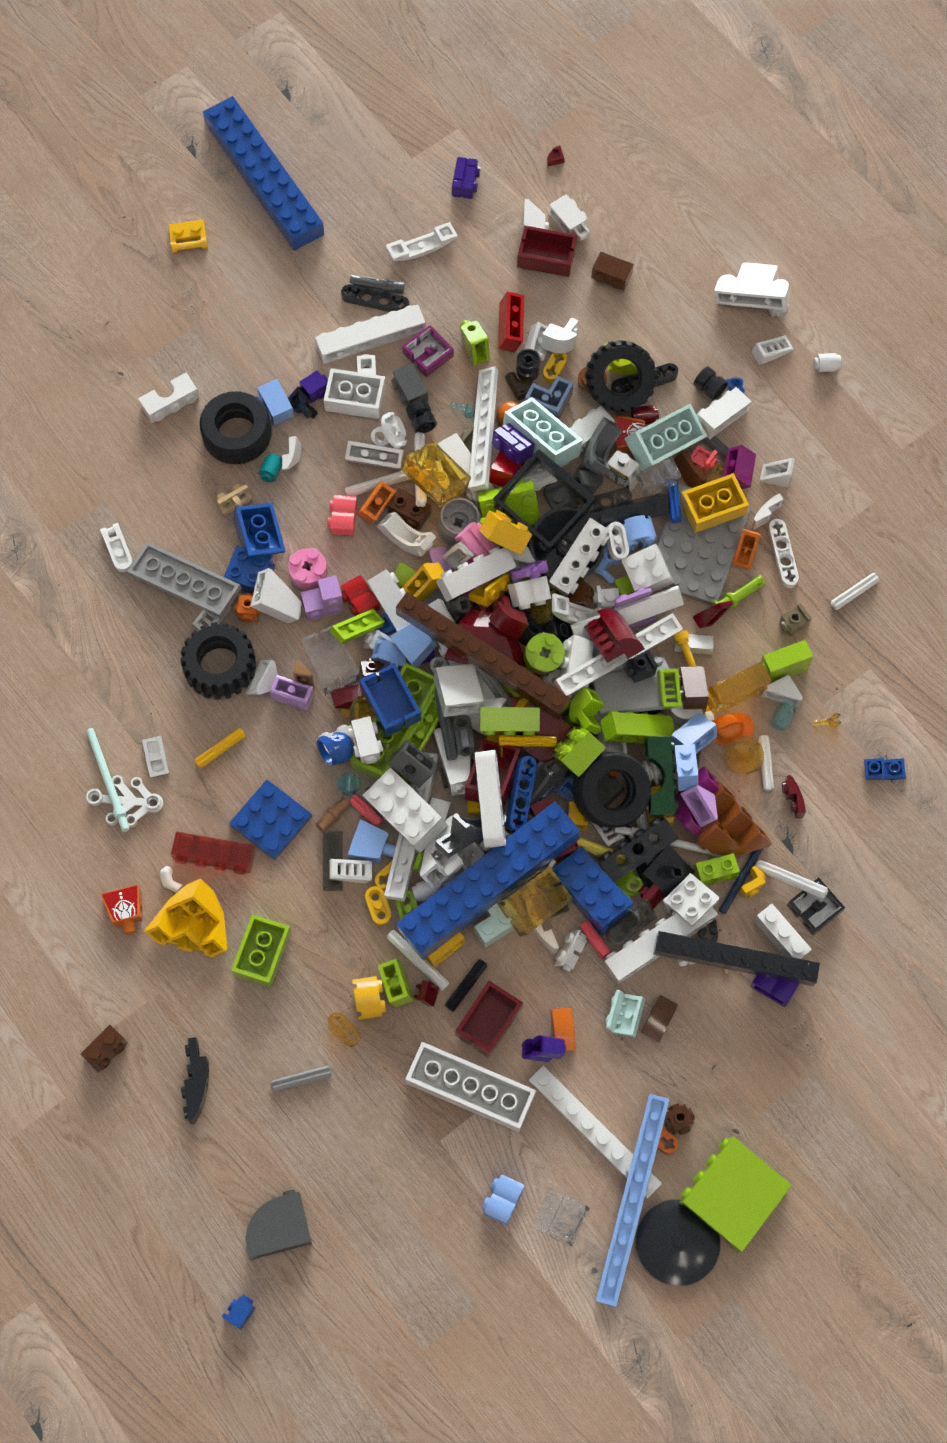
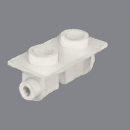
(565, 956)

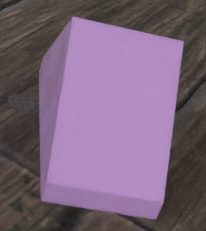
(701, 804)

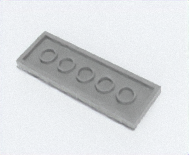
(184, 580)

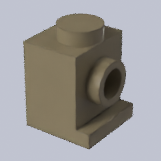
(802, 620)

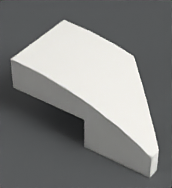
(294, 455)

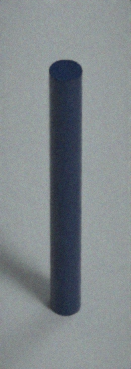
(739, 881)

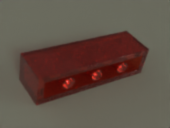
(213, 852)

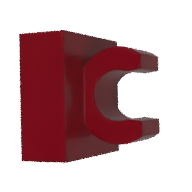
(653, 895)
(427, 993)

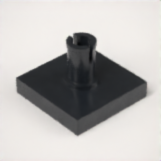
(667, 870)

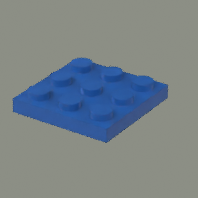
(270, 819)

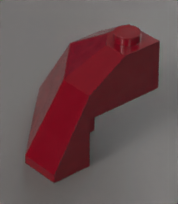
(479, 624)

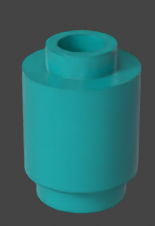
(270, 468)

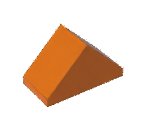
(746, 549)

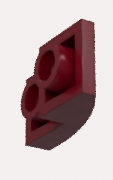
(345, 696)
(793, 793)

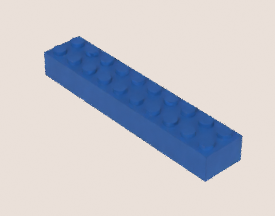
(263, 173)
(488, 880)

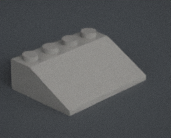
(624, 695)

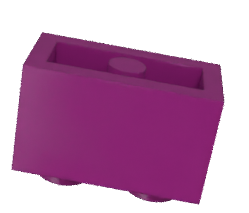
(741, 463)

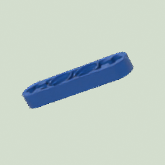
(517, 792)

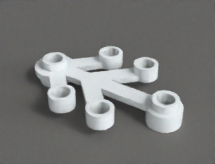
(128, 801)

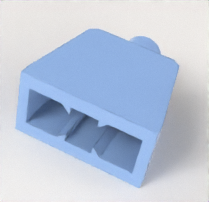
(414, 644)
(370, 844)

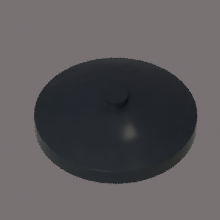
(549, 526)
(676, 1244)

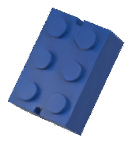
(390, 700)

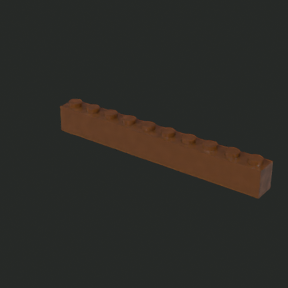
(482, 656)

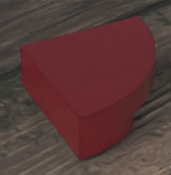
(555, 156)

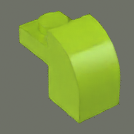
(584, 708)

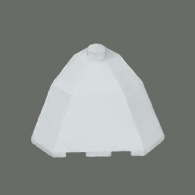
(440, 870)

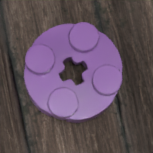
(531, 570)

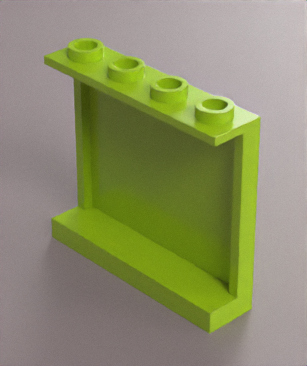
(735, 1193)

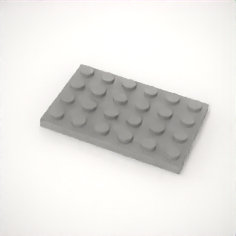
(700, 559)

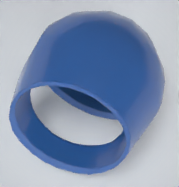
(339, 746)

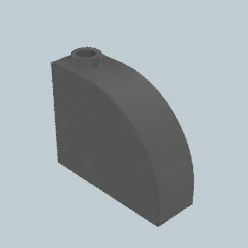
(278, 1226)

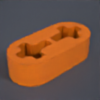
(667, 1136)

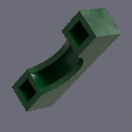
(659, 752)

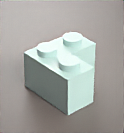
(493, 927)

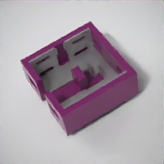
(428, 350)

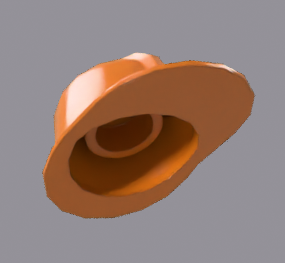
(732, 727)

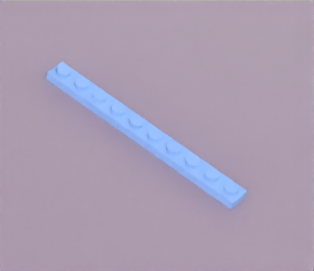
(632, 1200)

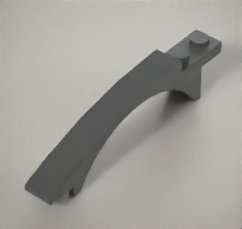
(469, 830)

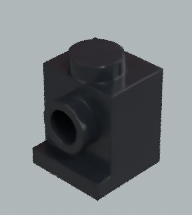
(641, 667)

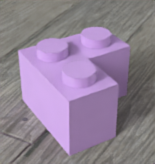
(323, 600)

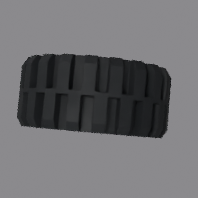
(638, 394)
(213, 638)

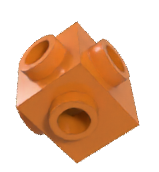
(244, 611)

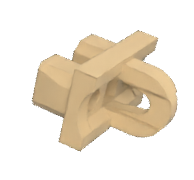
(240, 496)

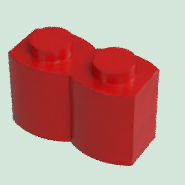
(359, 596)

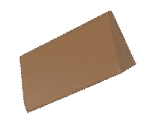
(302, 674)

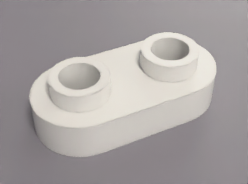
(617, 541)

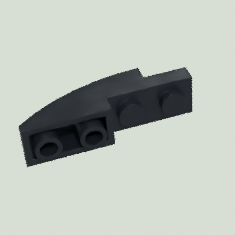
(195, 1088)

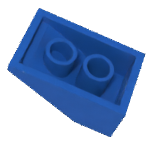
(258, 530)

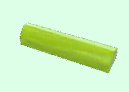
(423, 729)

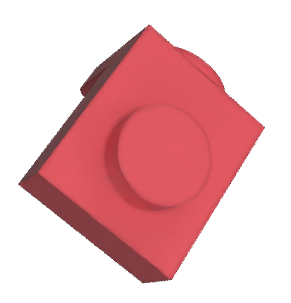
(704, 458)

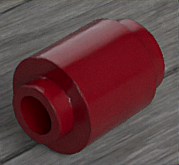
(646, 413)

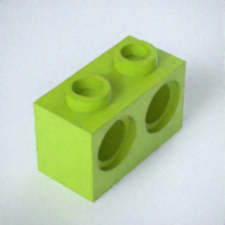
(717, 870)

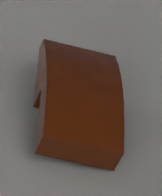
(691, 474)
(659, 1018)

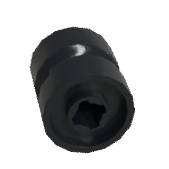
(527, 364)
(708, 381)
(421, 416)

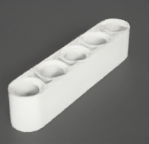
(490, 799)

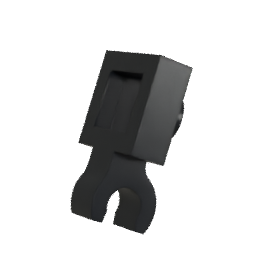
(300, 403)

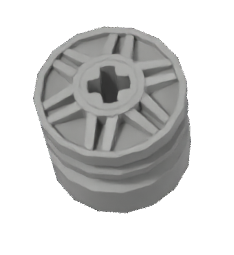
(459, 513)

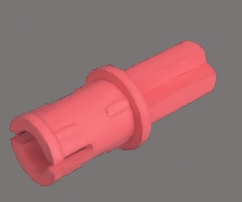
(366, 810)
(595, 939)

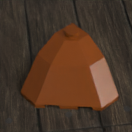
(733, 829)

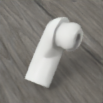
(167, 880)

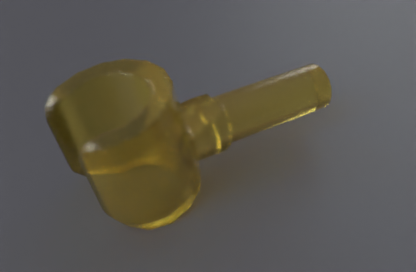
(830, 721)

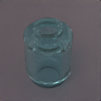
(783, 716)

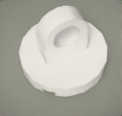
(393, 431)

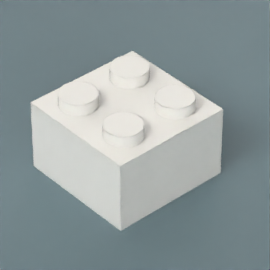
(648, 569)

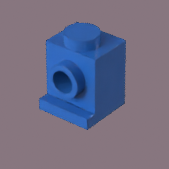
(240, 1311)

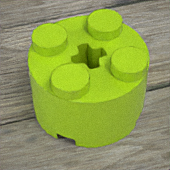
(548, 643)

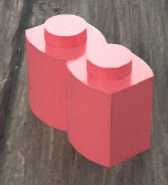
(343, 515)

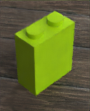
(788, 661)

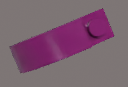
(684, 815)

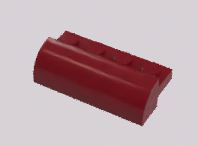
(613, 635)

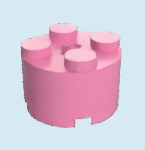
(306, 560)

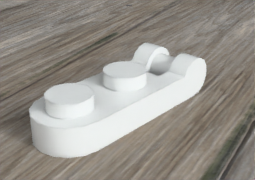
(117, 548)

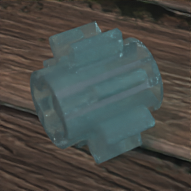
(349, 784)

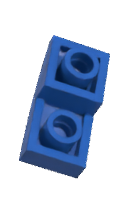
(884, 769)

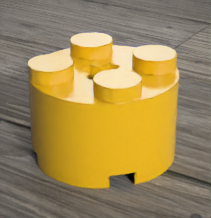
(368, 998)

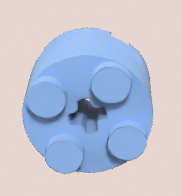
(639, 532)

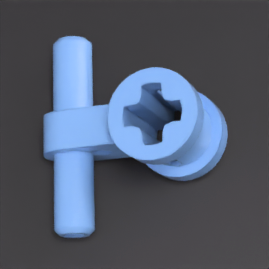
(605, 563)

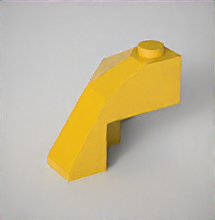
(191, 921)

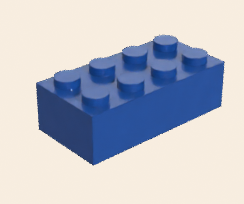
(592, 890)

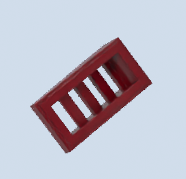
(712, 615)

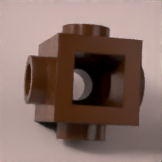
(583, 595)
(675, 1125)

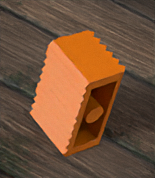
(376, 502)

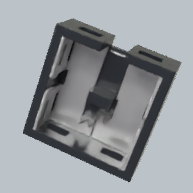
(815, 910)

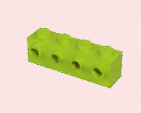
(635, 727)

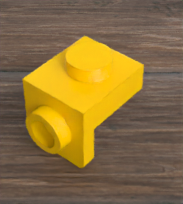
(753, 887)

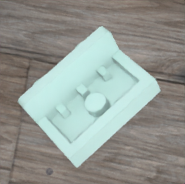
(625, 1014)

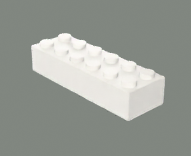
(470, 1087)

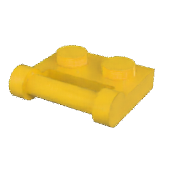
(186, 232)

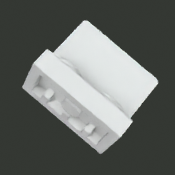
(690, 900)

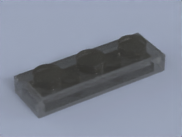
(332, 850)

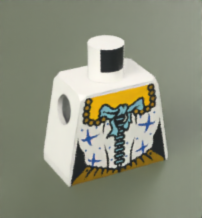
(623, 470)

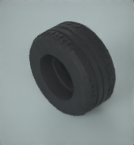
(230, 406)
(637, 790)

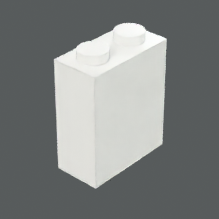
(458, 690)

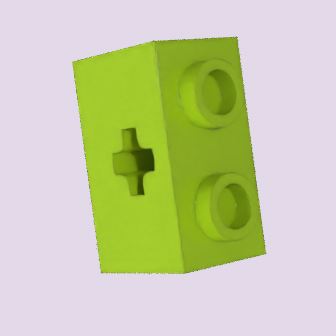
(396, 983)

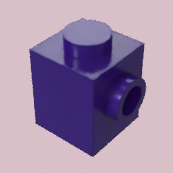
(314, 385)

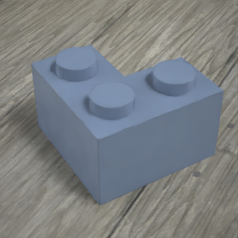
(553, 399)

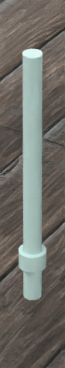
(119, 811)

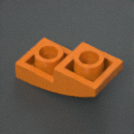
(563, 1026)

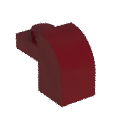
(508, 619)

